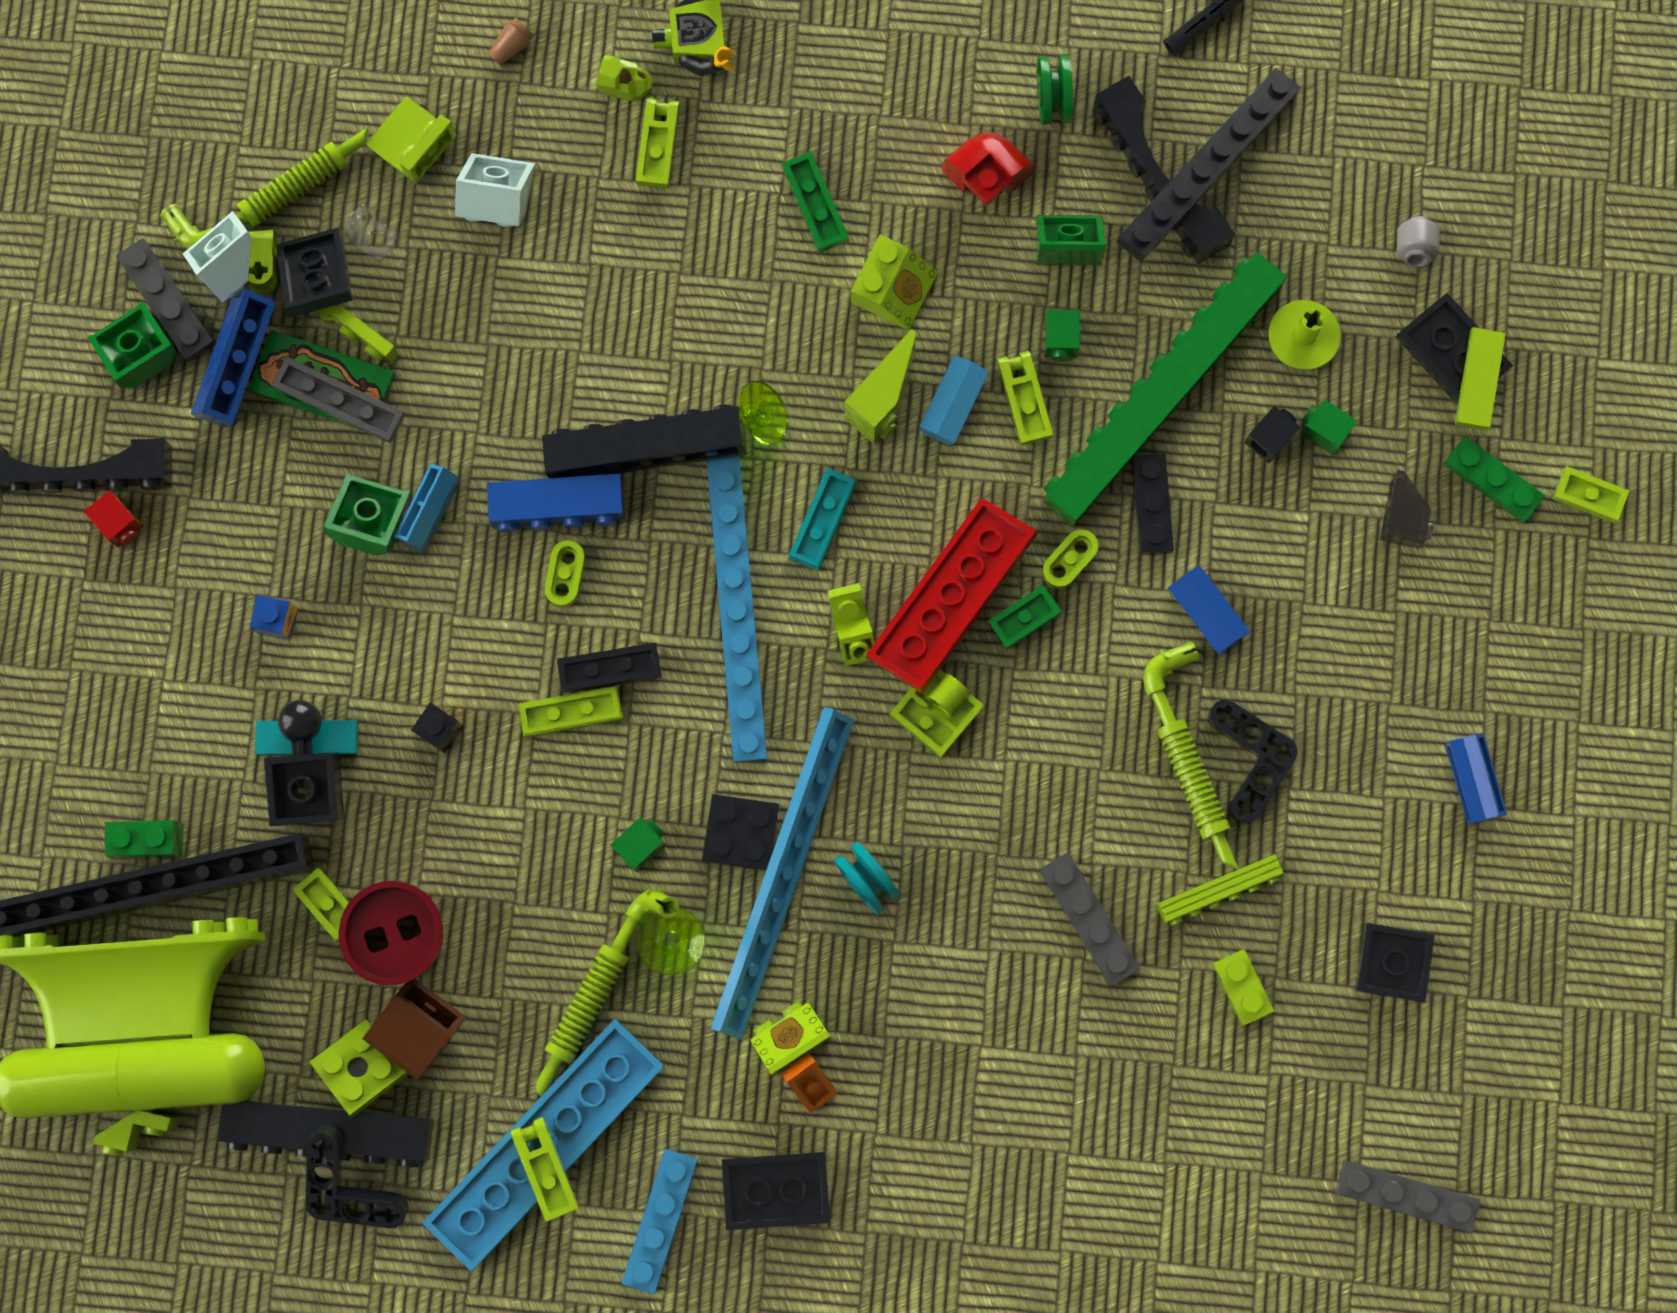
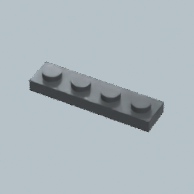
(165, 300)
(338, 400)
(1089, 919)
(1407, 1196)

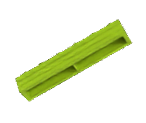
(1224, 887)

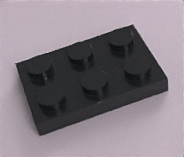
(314, 272)
(1440, 344)
(775, 1190)

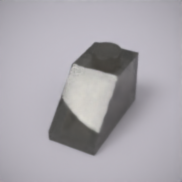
(1405, 514)

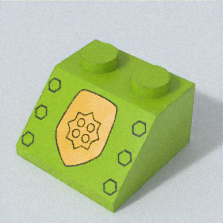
(893, 282)
(790, 1037)

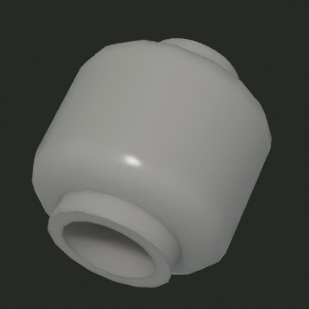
(1418, 241)

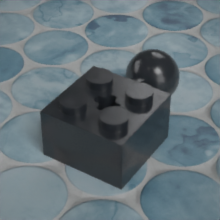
(300, 723)

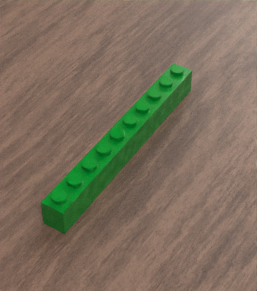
(1164, 389)

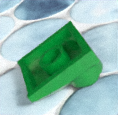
(133, 347)
(366, 515)

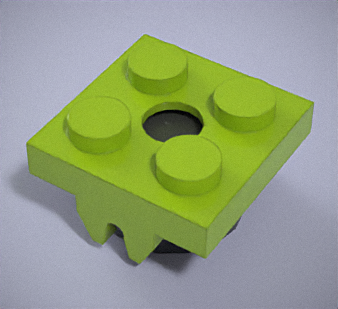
(356, 1070)

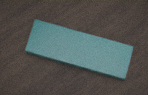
(822, 519)
(333, 737)

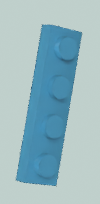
(659, 1221)

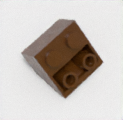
(414, 1028)

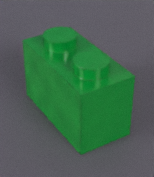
(143, 840)

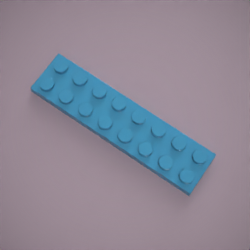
(576, 1112)

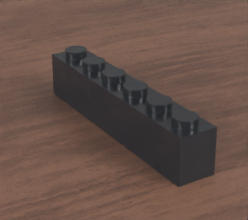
(645, 443)
(291, 1126)

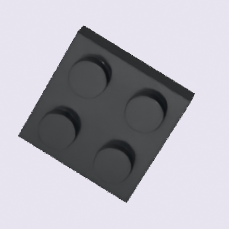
(740, 832)
(1394, 962)

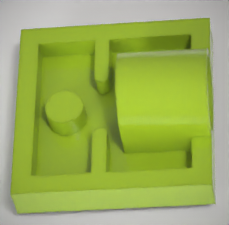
(938, 713)

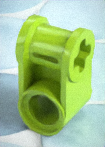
(263, 260)

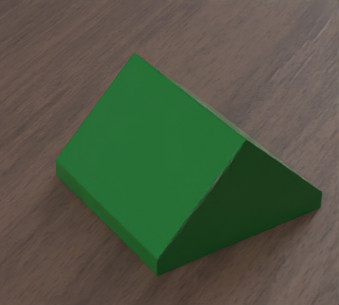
(1070, 240)

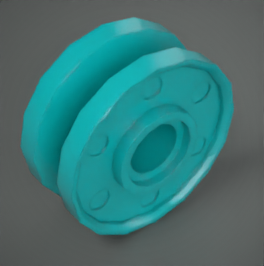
(867, 878)

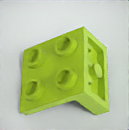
(411, 139)

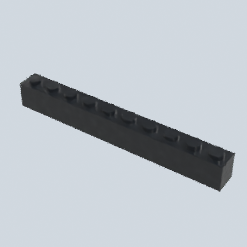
(155, 885)

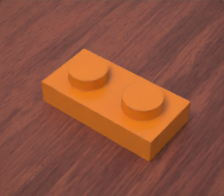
(809, 1082)

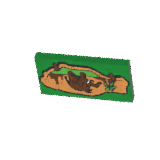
(349, 370)

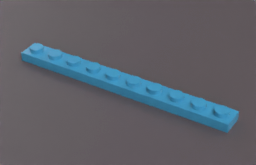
(736, 610)
(782, 874)

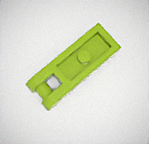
(657, 144)
(355, 329)
(1025, 399)
(545, 1170)

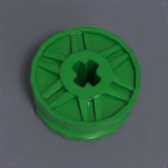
(1054, 89)

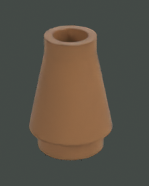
(510, 42)

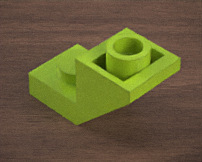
(851, 623)
(125, 1133)

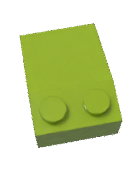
(878, 398)

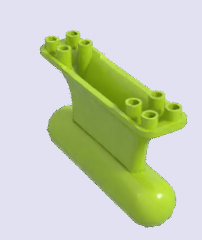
(129, 1025)

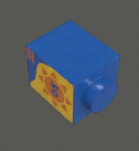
(273, 617)

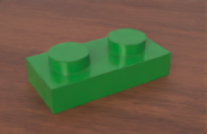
(1024, 617)

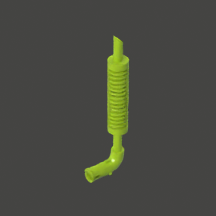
(278, 192)
(1183, 751)
(598, 984)

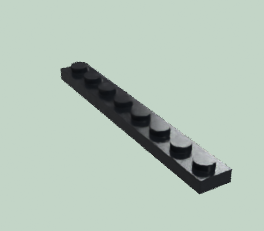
(1208, 165)

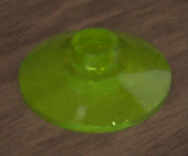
(763, 412)
(676, 957)

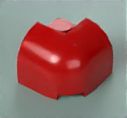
(987, 166)

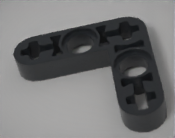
(1266, 761)
(339, 1196)

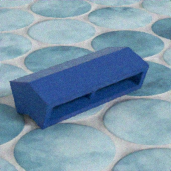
(1209, 609)
(1475, 778)

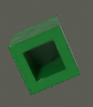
(1061, 334)
(1327, 426)
(639, 843)

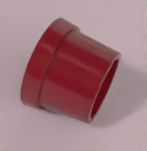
(383, 907)

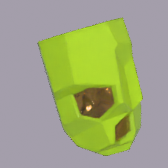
(623, 79)

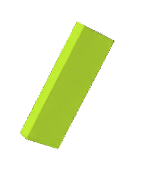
(1480, 378)
(570, 711)

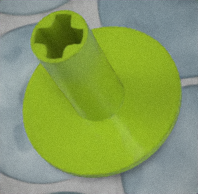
(1304, 335)

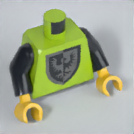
(696, 37)

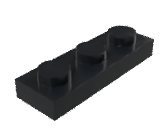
(1152, 504)
(609, 668)

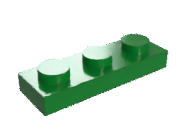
(815, 202)
(1494, 479)

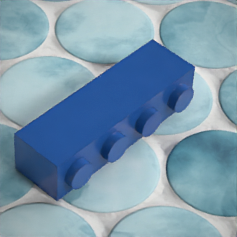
(233, 358)
(555, 502)

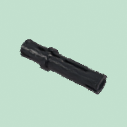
(1199, 24)

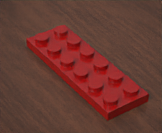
(951, 595)

